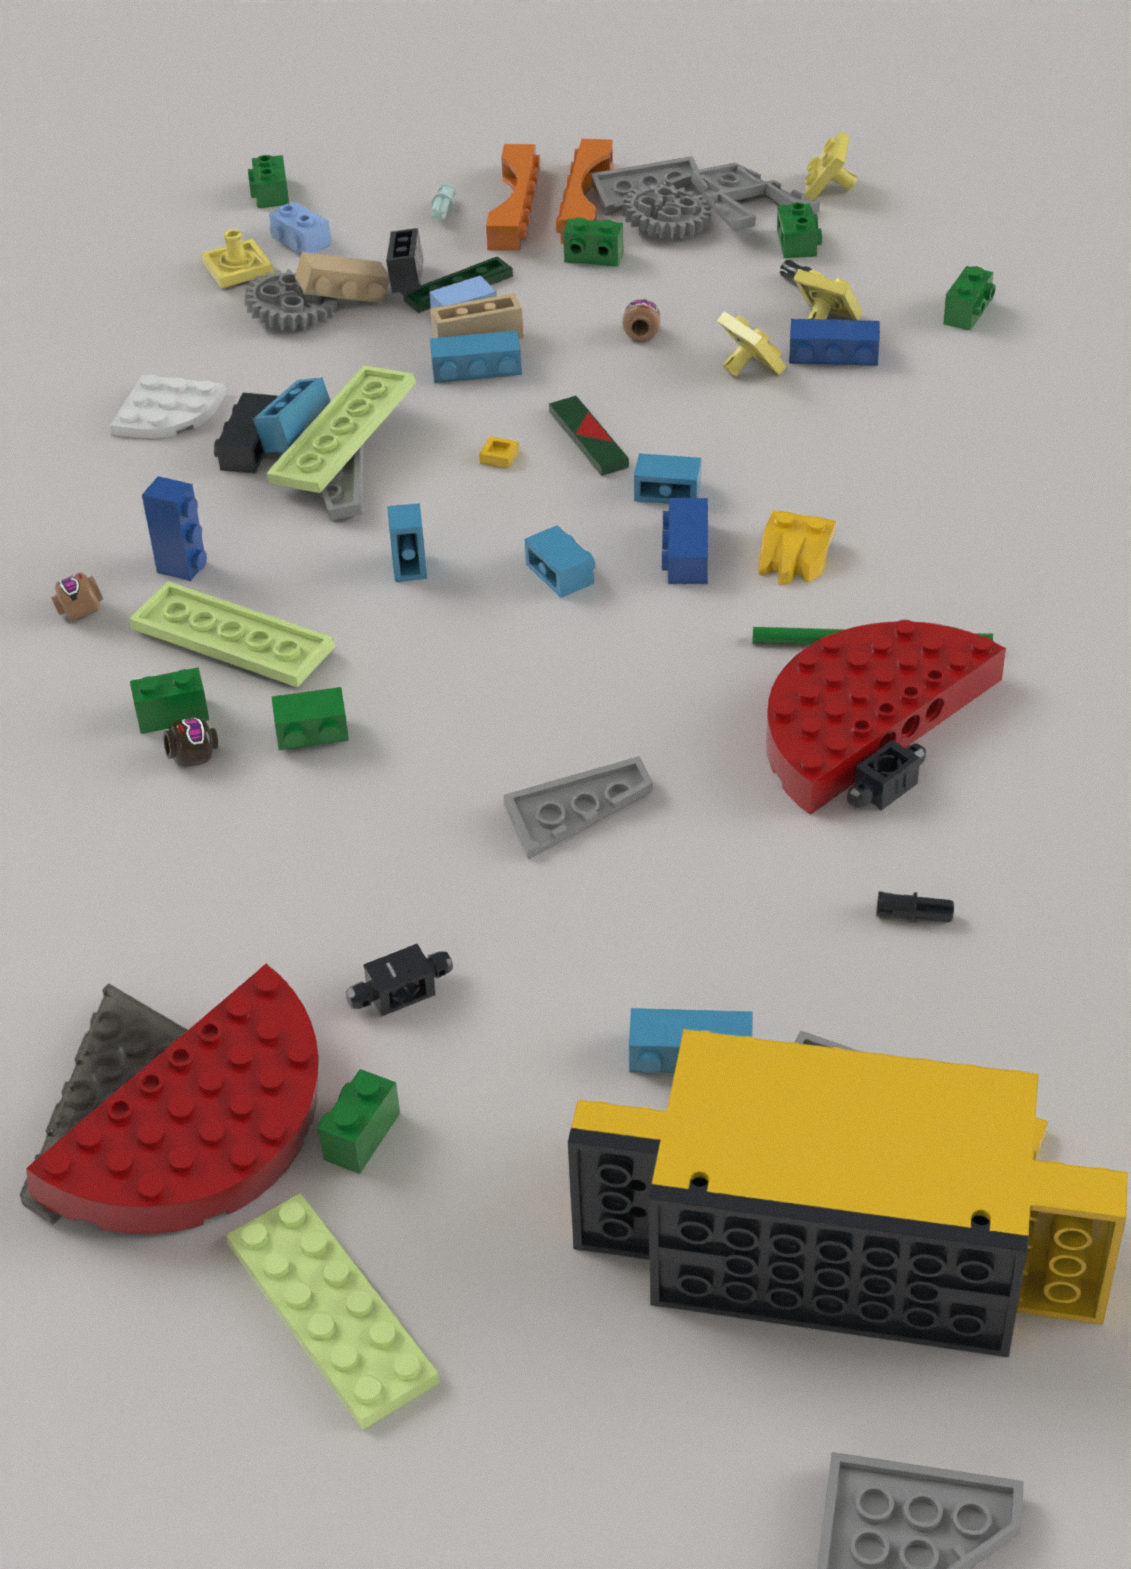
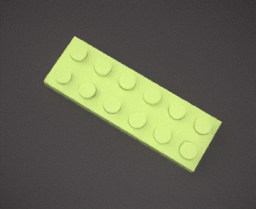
(341, 429)
(232, 633)
(333, 1311)

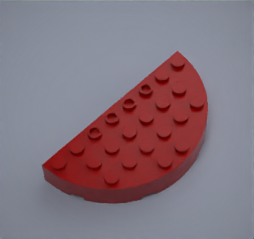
(864, 690)
(197, 1124)

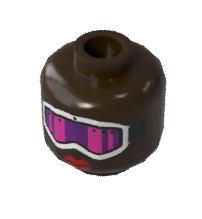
(190, 741)

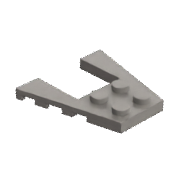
(733, 182)

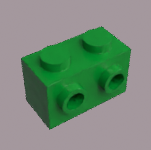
(268, 181)
(798, 230)
(593, 242)
(968, 297)
(168, 698)
(310, 718)
(358, 1121)

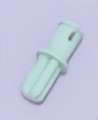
(442, 202)

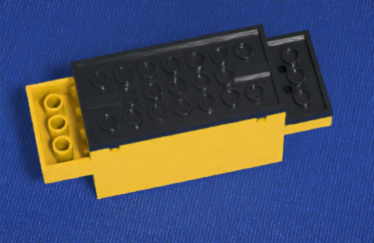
(847, 1195)

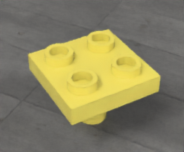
(829, 167)
(236, 261)
(827, 295)
(750, 345)

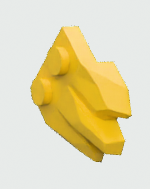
(795, 546)

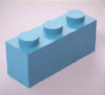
(475, 356)
(291, 414)
(658, 1033)

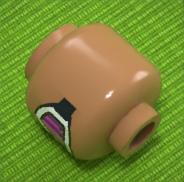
(641, 320)
(77, 596)

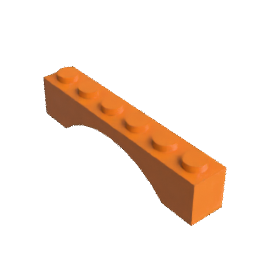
(591, 157)
(509, 221)

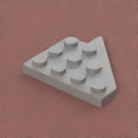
(914, 1515)

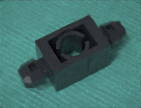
(886, 775)
(399, 979)

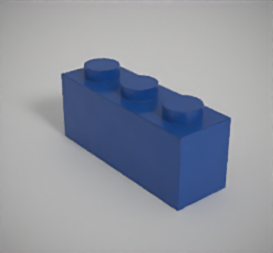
(834, 342)
(174, 528)
(686, 541)

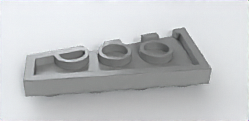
(614, 184)
(345, 491)
(568, 805)

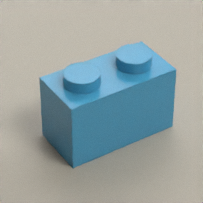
(666, 477)
(407, 542)
(559, 561)

